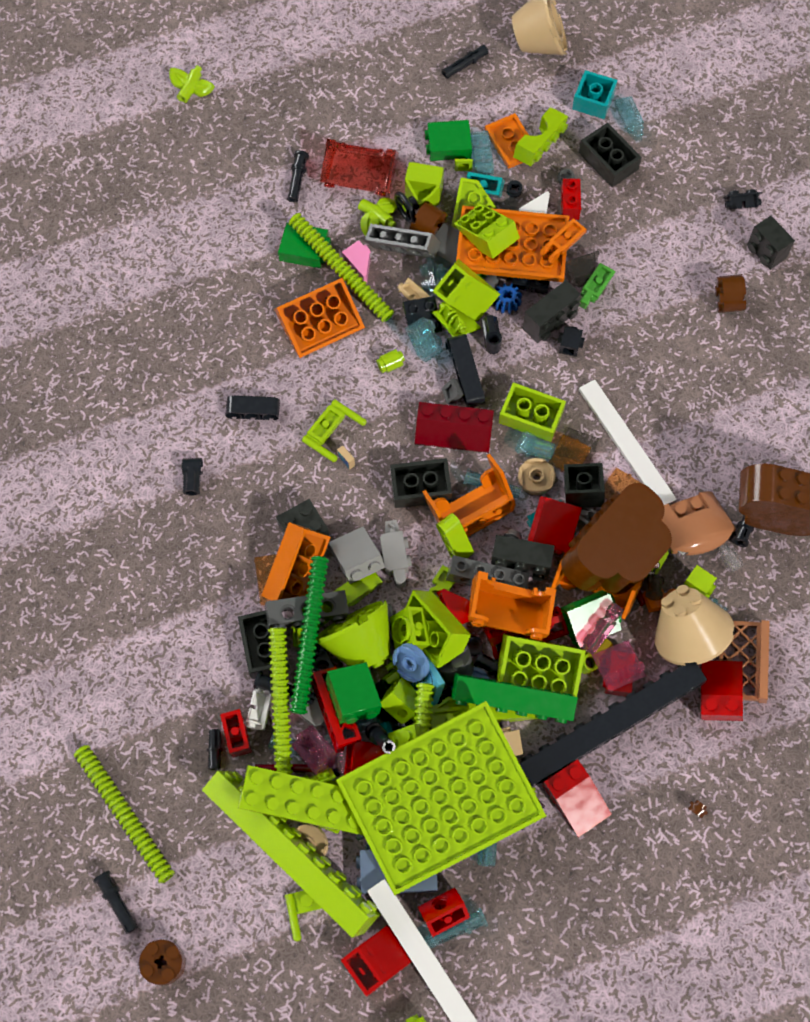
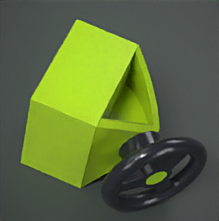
(421, 185)

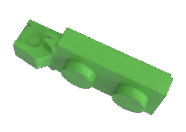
(596, 285)

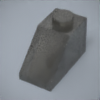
(581, 268)

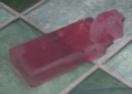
(602, 629)

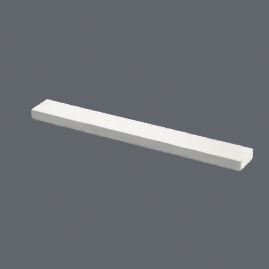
(625, 441)
(420, 953)

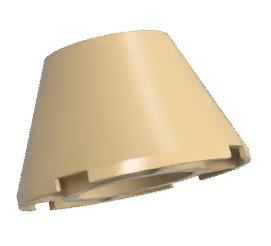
(539, 28)

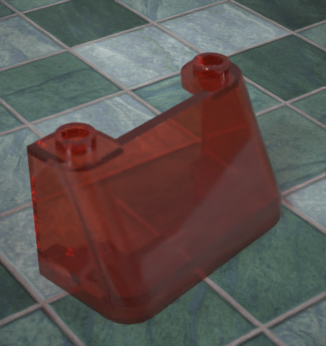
(358, 167)

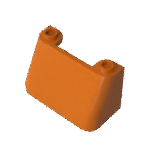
(511, 607)

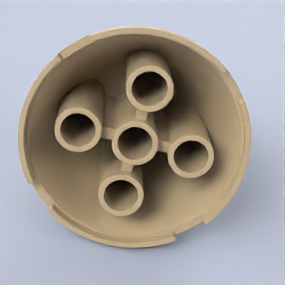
(692, 628)

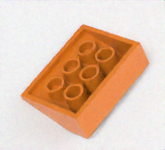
(319, 318)

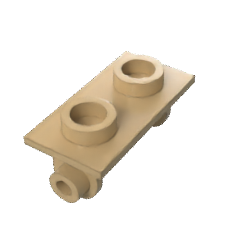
(412, 290)

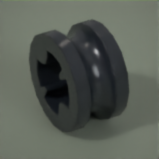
(516, 184)

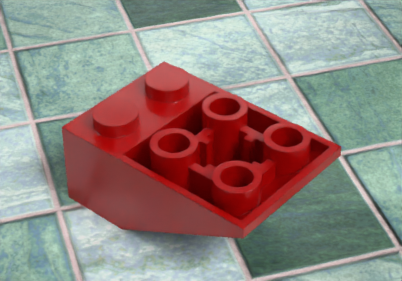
(376, 960)

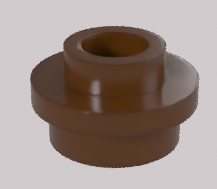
(698, 808)

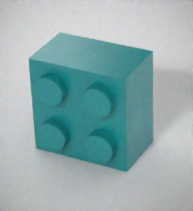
(594, 94)

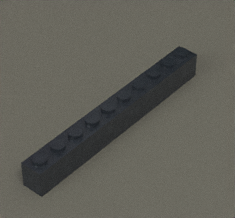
(612, 723)

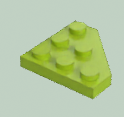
(470, 194)

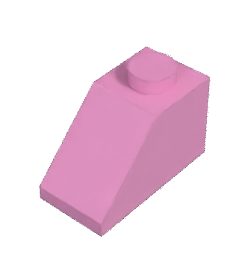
(359, 258)

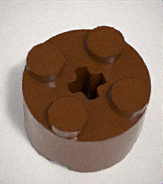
(429, 219)
(731, 293)
(167, 973)

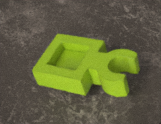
(440, 581)

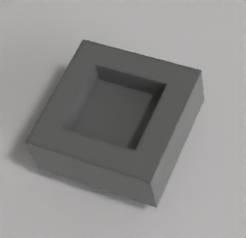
(452, 391)

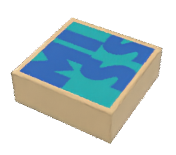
(346, 457)

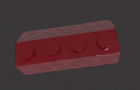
(453, 427)

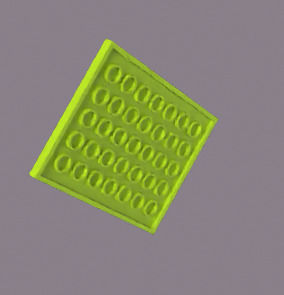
(440, 798)

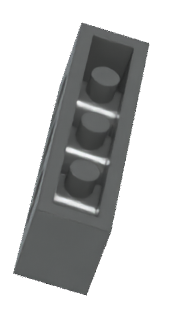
(403, 241)
(464, 570)
(273, 609)

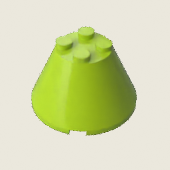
(361, 637)

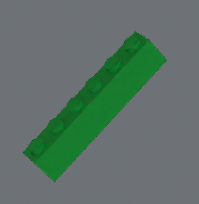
(514, 697)

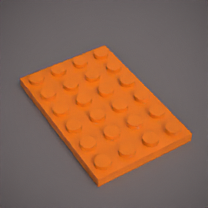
(523, 256)

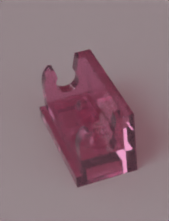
(314, 750)

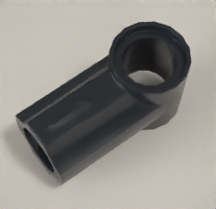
(491, 334)
(192, 475)

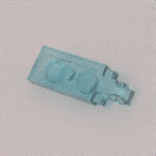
(630, 117)

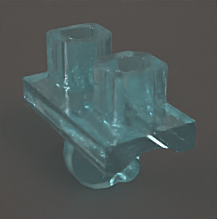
(435, 274)

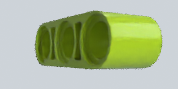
(454, 537)

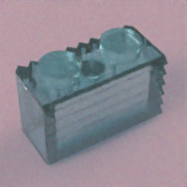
(424, 339)

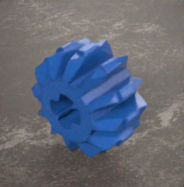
(508, 299)

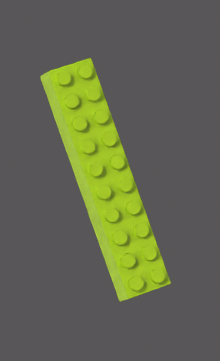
(295, 857)

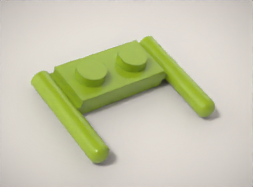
(326, 425)
(297, 904)

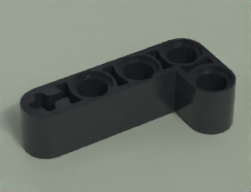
(465, 369)

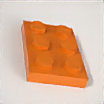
(505, 135)

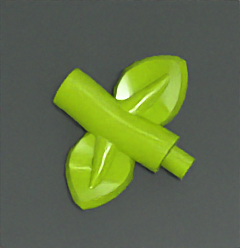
(190, 83)
(377, 213)

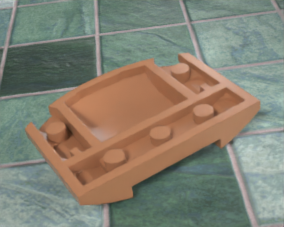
(697, 524)

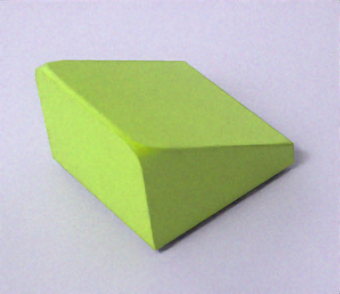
(463, 164)

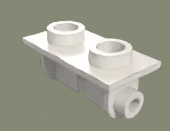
(258, 717)

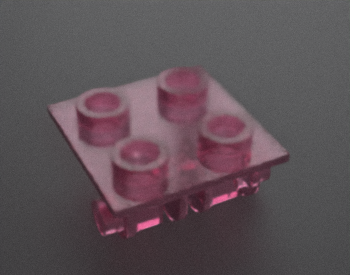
(619, 665)

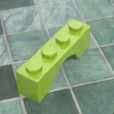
(531, 148)

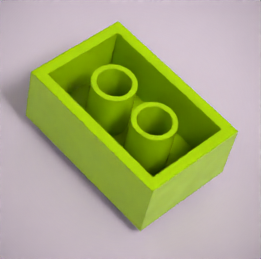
(532, 412)

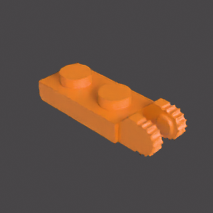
(563, 239)

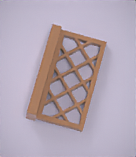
(761, 656)

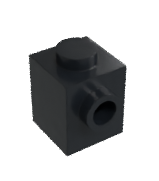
(570, 341)

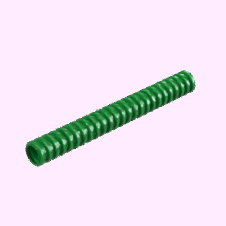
(309, 635)

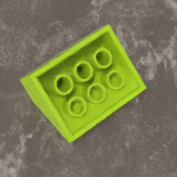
(540, 664)

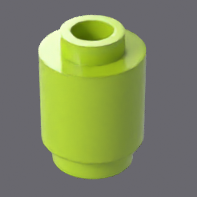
(390, 361)

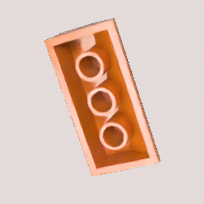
(292, 563)

